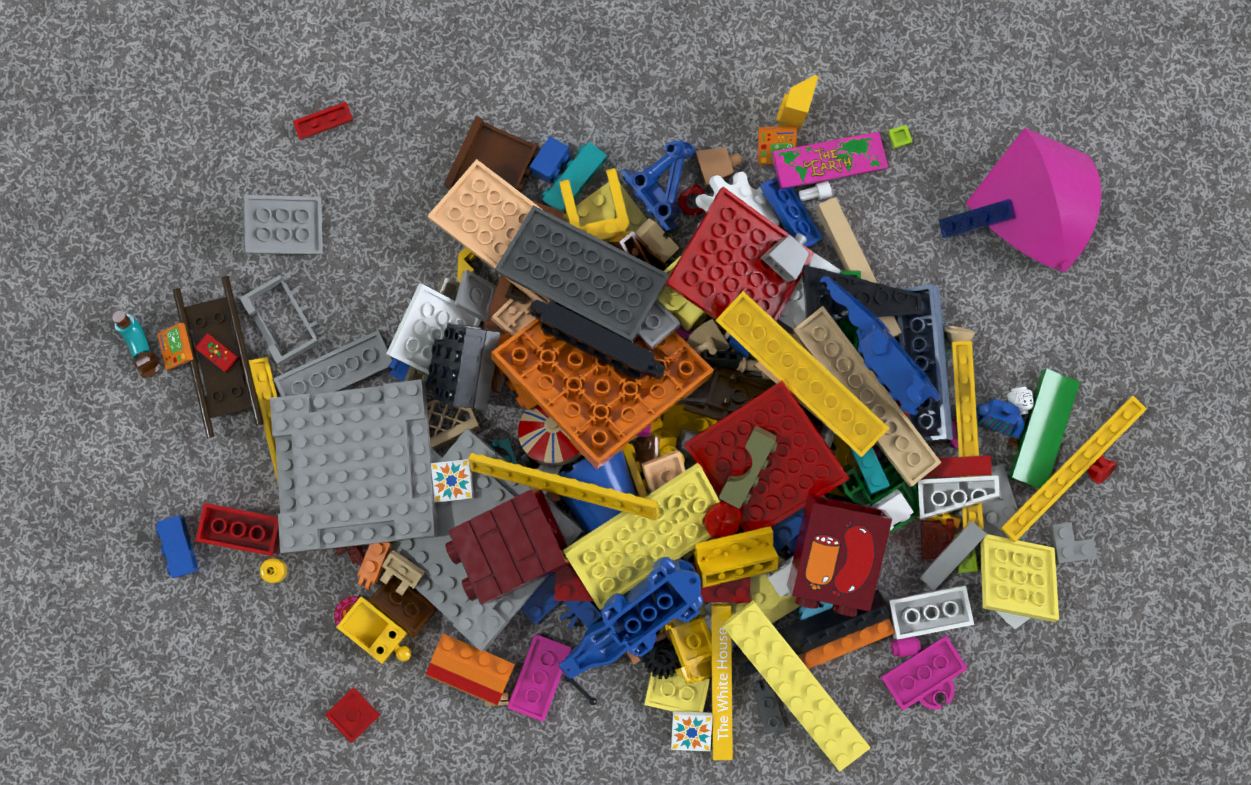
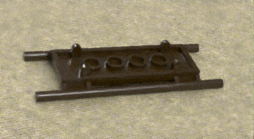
(229, 390)
(732, 390)

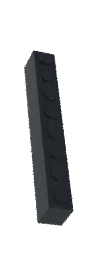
(822, 629)

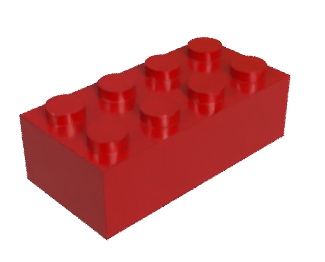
(238, 529)

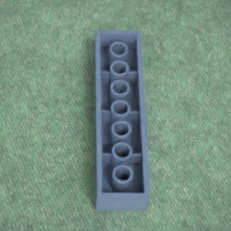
(924, 342)

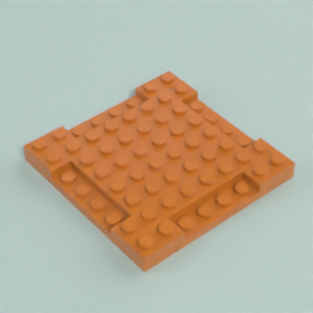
(591, 398)

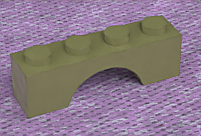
(737, 487)

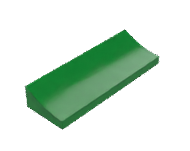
(1044, 429)

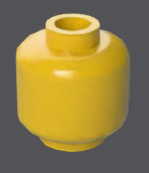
(279, 570)

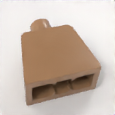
(716, 162)

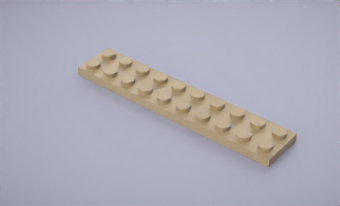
(835, 352)

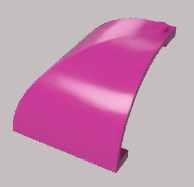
(1052, 198)

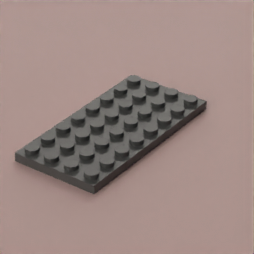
(582, 273)

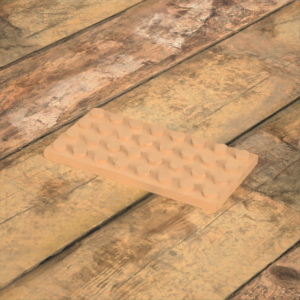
(484, 215)

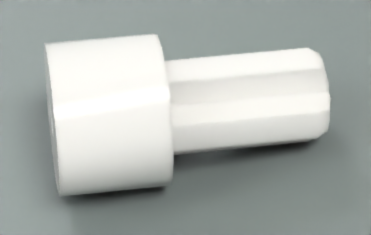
(820, 191)

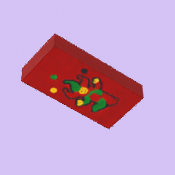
(216, 352)

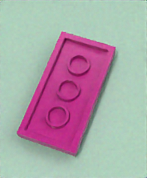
(538, 678)

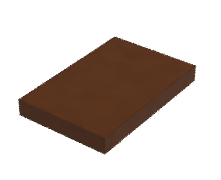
(408, 610)

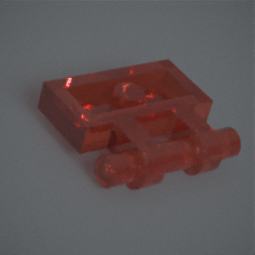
(932, 537)

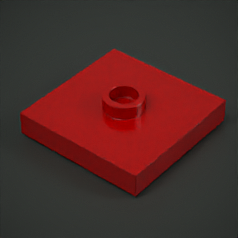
(352, 715)

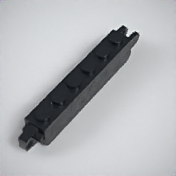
(596, 340)

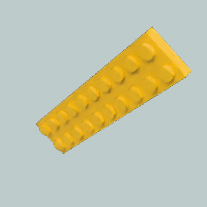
(802, 374)

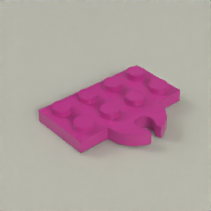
(925, 675)

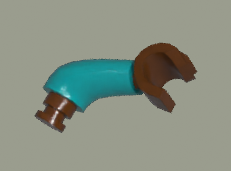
(136, 340)

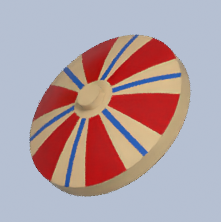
(545, 439)

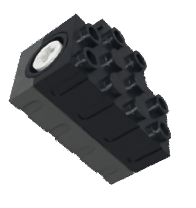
(464, 365)

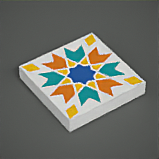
(452, 481)
(691, 731)

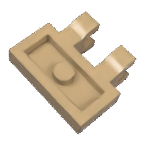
(403, 569)

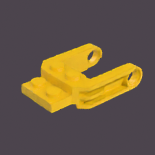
(601, 229)

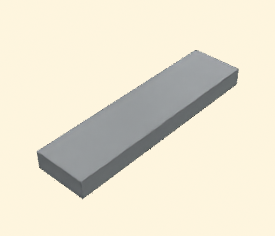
(952, 555)

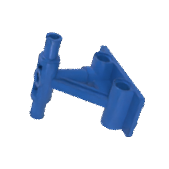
(652, 193)

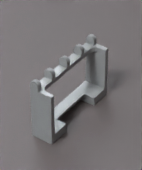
(273, 347)

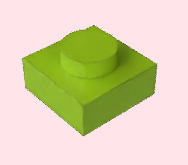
(900, 136)

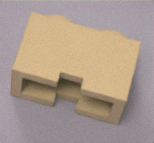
(657, 241)

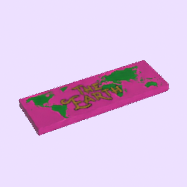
(829, 160)

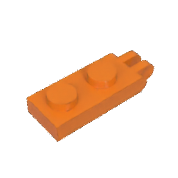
(372, 563)

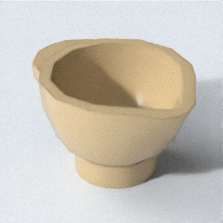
(958, 334)

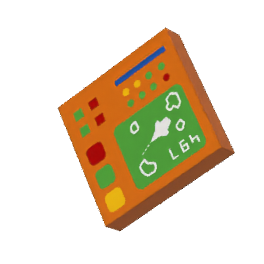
(774, 139)
(175, 346)

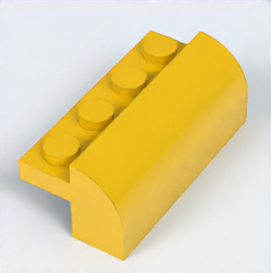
(735, 557)

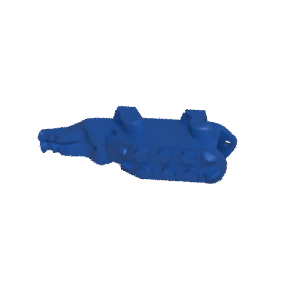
(884, 354)
(633, 618)

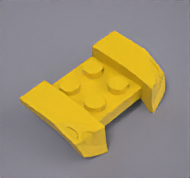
(692, 647)

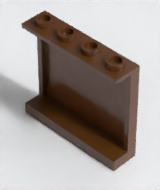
(497, 150)

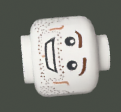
(1022, 399)

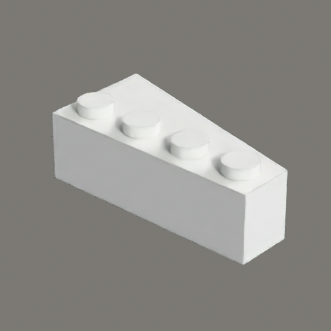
(951, 494)

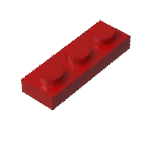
(323, 120)

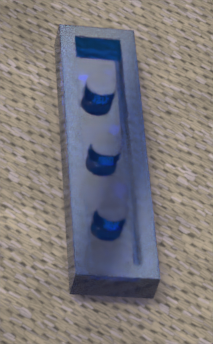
(977, 218)

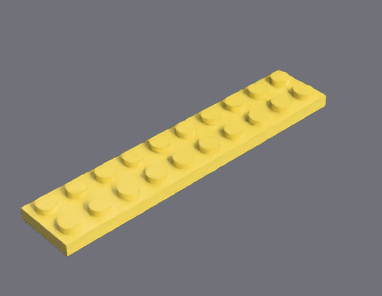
(796, 685)

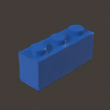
(176, 546)

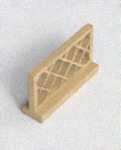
(451, 435)

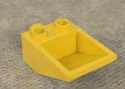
(372, 629)

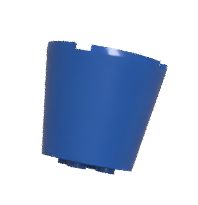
(613, 475)

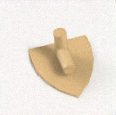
(707, 338)

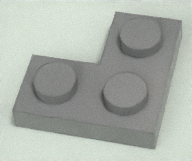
(1067, 548)

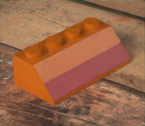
(470, 669)

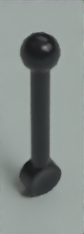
(592, 701)

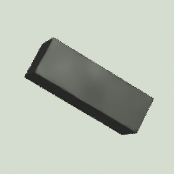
(722, 359)

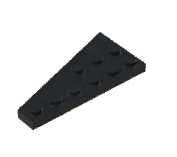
(876, 297)

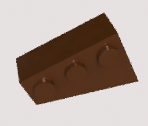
(635, 246)

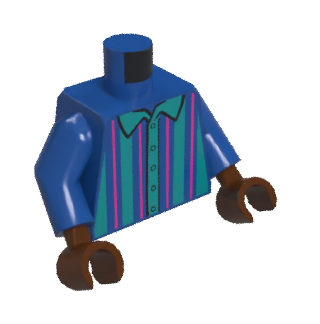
(1001, 418)

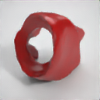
(696, 189)
(1101, 469)

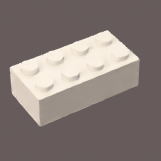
(794, 310)
(930, 612)

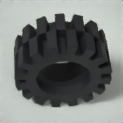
(662, 670)

